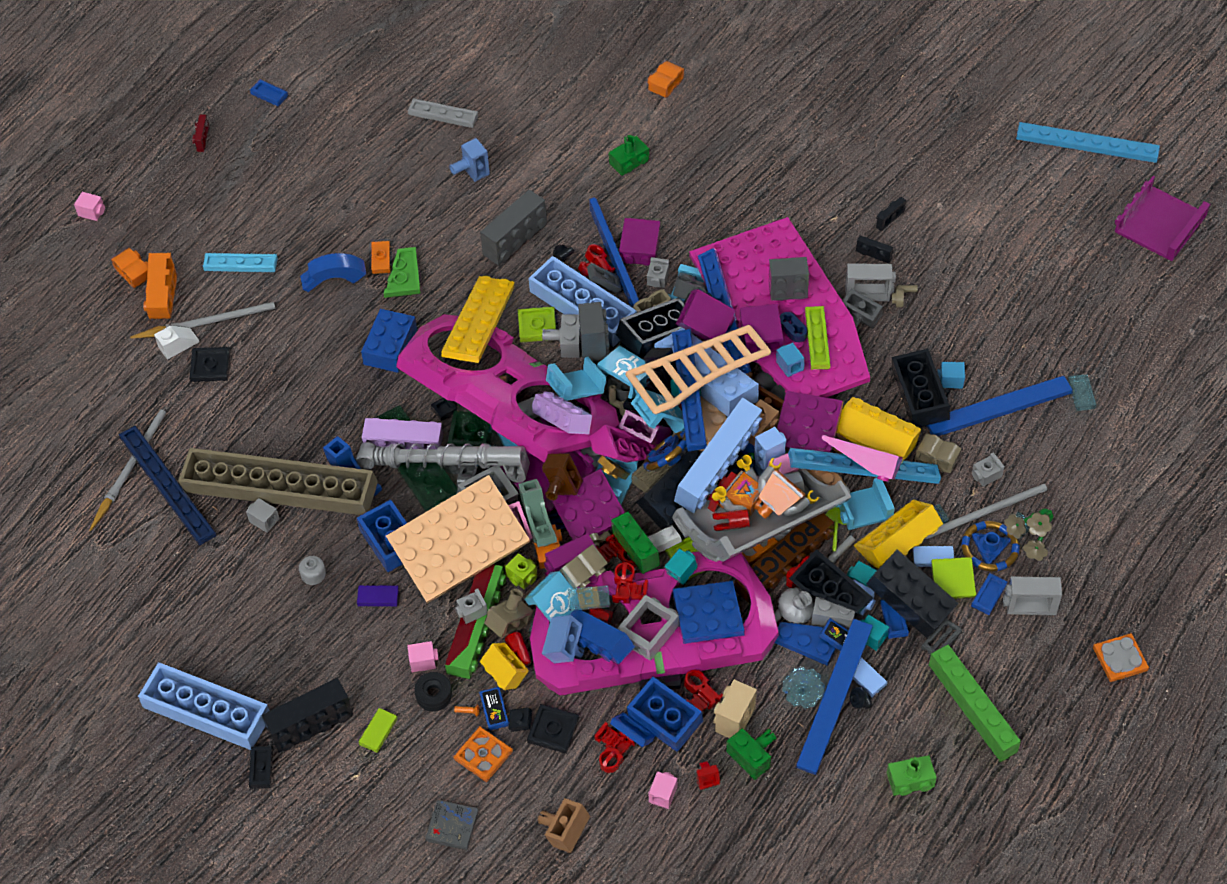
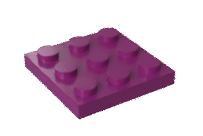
(807, 418)
(591, 507)

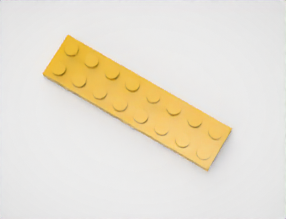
(478, 319)

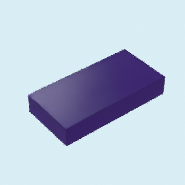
(377, 595)

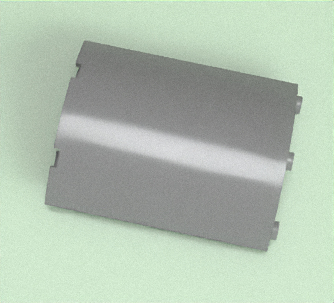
(729, 543)

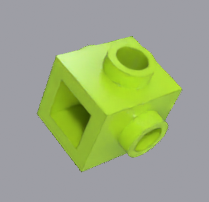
(521, 571)

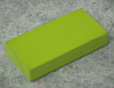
(378, 730)

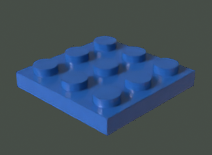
(708, 612)

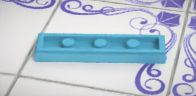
(240, 262)

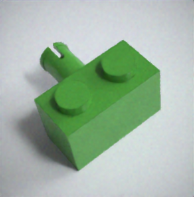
(911, 775)

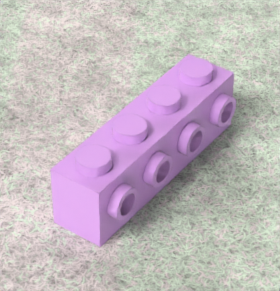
(562, 413)
(387, 432)

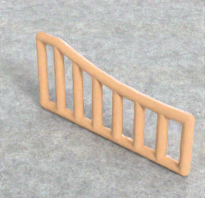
(700, 381)

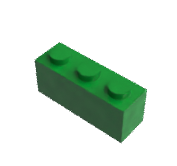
(635, 542)

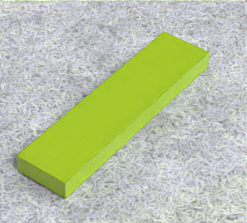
(817, 337)

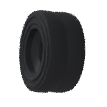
(433, 680)

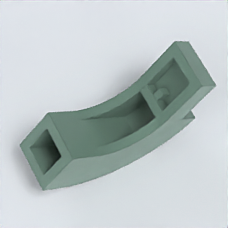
(536, 513)

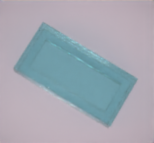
(1082, 392)
(589, 598)

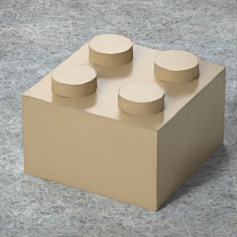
(735, 708)

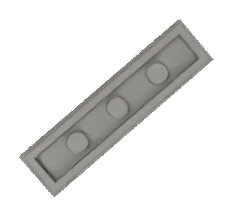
(443, 113)

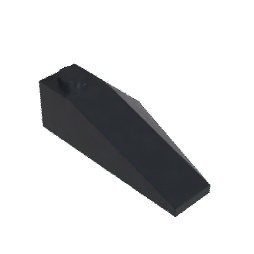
(828, 582)

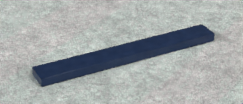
(167, 485)

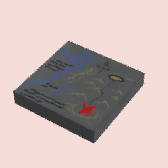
(452, 825)

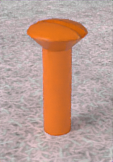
(475, 710)

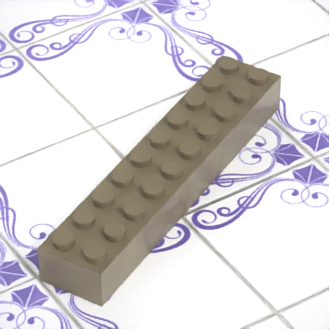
(278, 481)

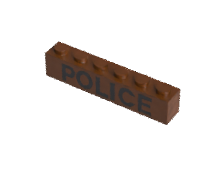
(789, 552)

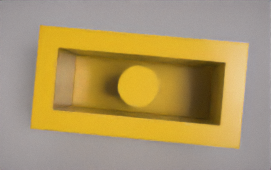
(504, 666)

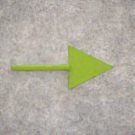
(834, 515)

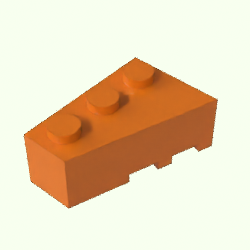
(160, 286)

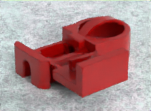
(597, 260)
(612, 548)
(626, 587)
(705, 695)
(615, 746)

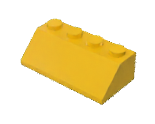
(877, 429)
(900, 532)

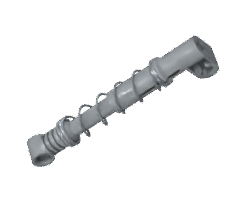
(512, 458)

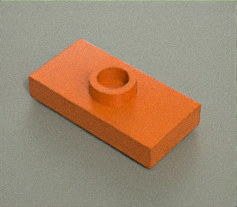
(380, 257)

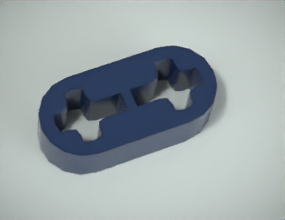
(796, 325)

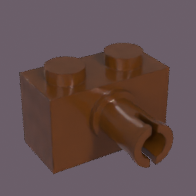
(562, 476)

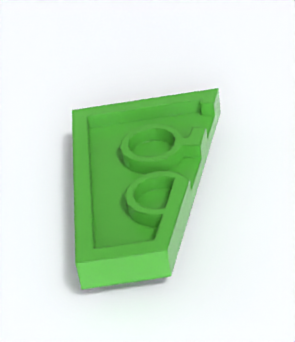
(404, 275)

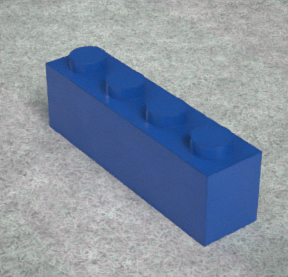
(602, 638)

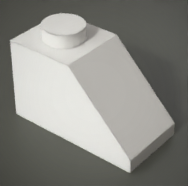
(175, 340)

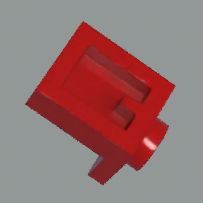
(602, 614)

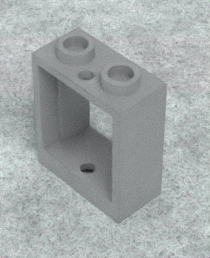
(875, 292)
(499, 478)
(1033, 595)
(642, 646)

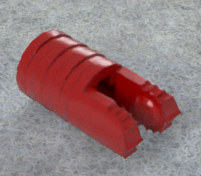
(736, 518)
(517, 645)

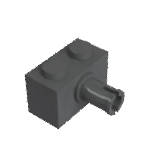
(863, 309)

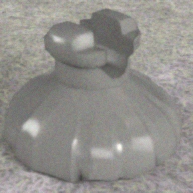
(796, 605)

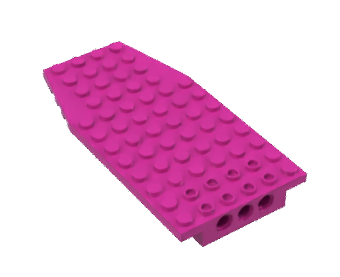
(746, 274)

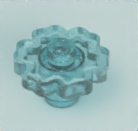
(803, 687)

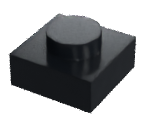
(443, 408)
(520, 719)

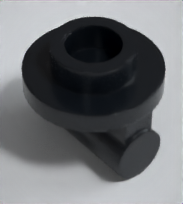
(561, 252)
(859, 698)

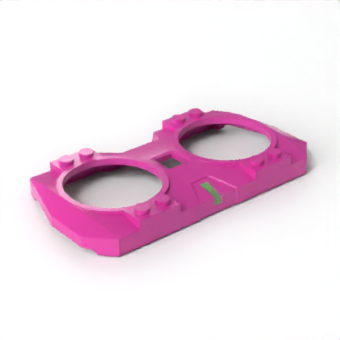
(495, 399)
(673, 656)

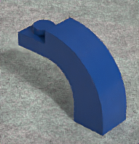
(332, 266)
(340, 454)

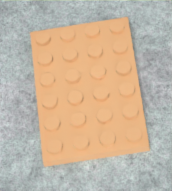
(458, 539)

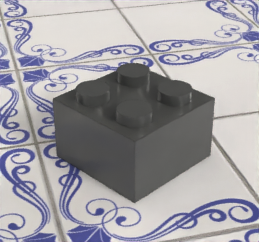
(788, 278)

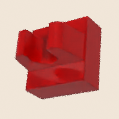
(707, 776)

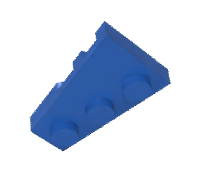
(805, 641)

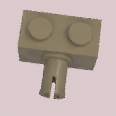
(509, 615)

